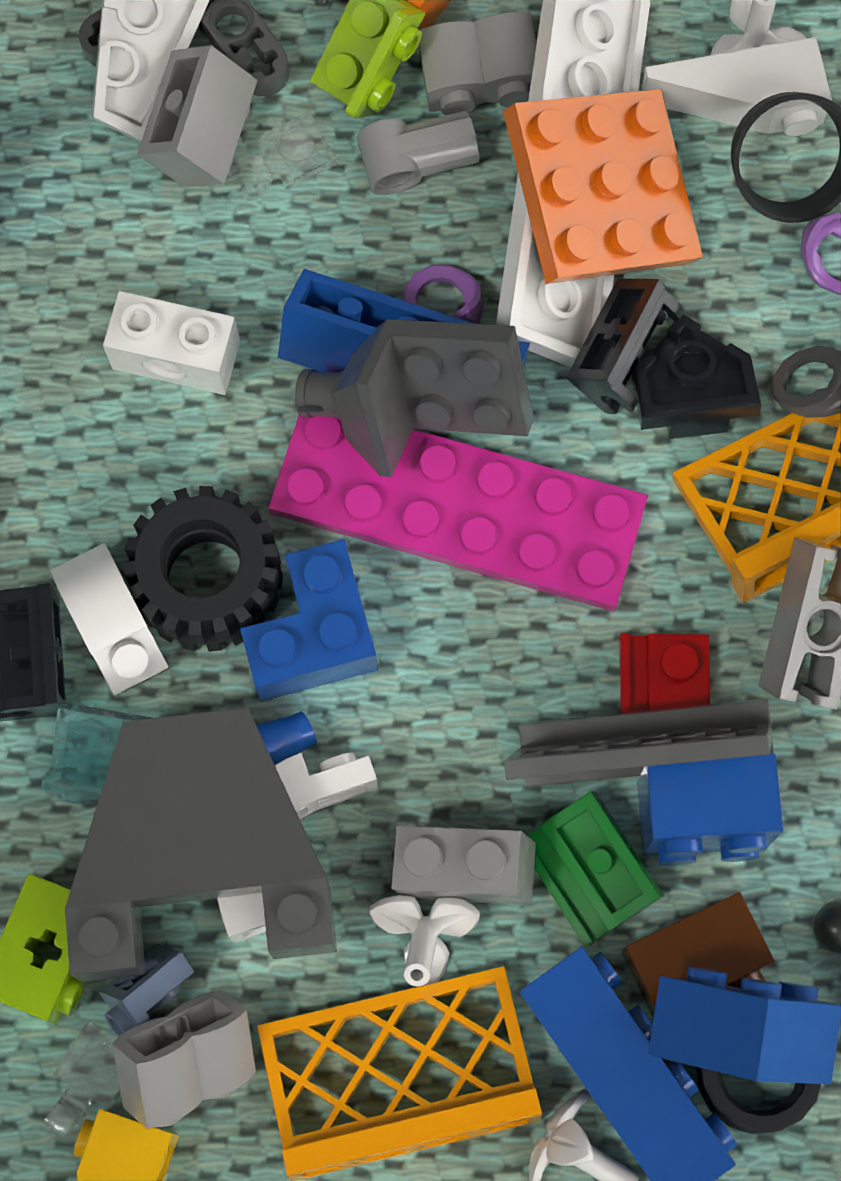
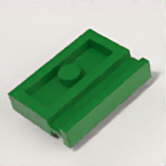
(591, 869)

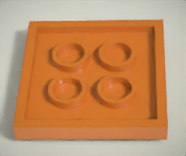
(602, 185)

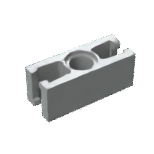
(789, 632)

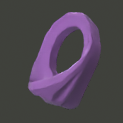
(811, 238)
(463, 281)

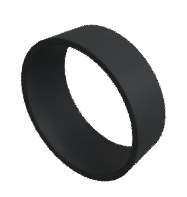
(800, 210)

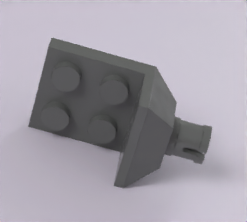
(422, 379)

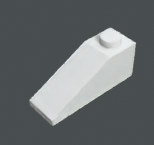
(733, 82)

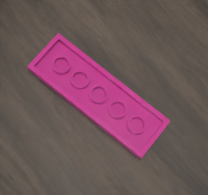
(466, 510)

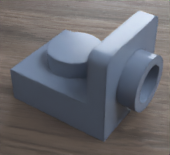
(134, 995)

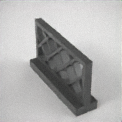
(629, 741)

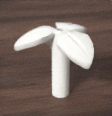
(753, 19)
(425, 953)
(569, 1146)

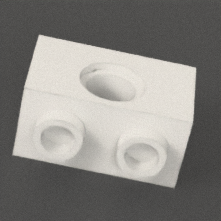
(172, 342)

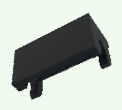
(620, 340)
(30, 653)

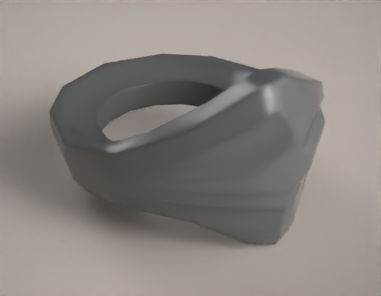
(823, 401)

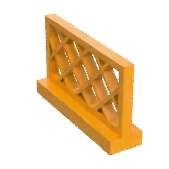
(766, 562)
(411, 1128)

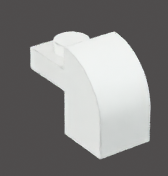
(108, 619)

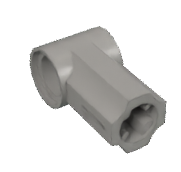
(402, 153)

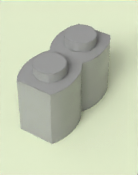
(478, 62)
(184, 1059)

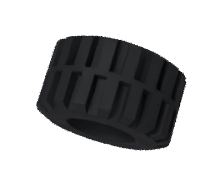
(191, 522)

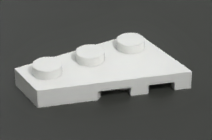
(134, 55)

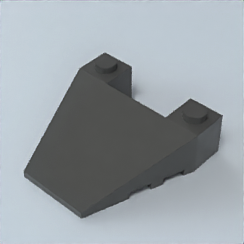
(192, 818)

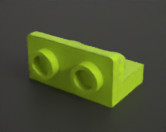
(367, 52)

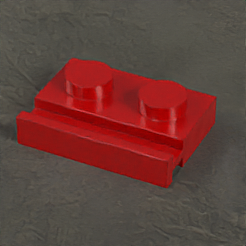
(663, 671)

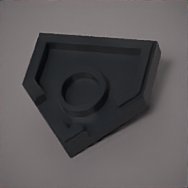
(694, 383)

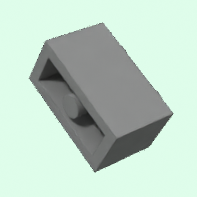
(197, 116)
(464, 864)

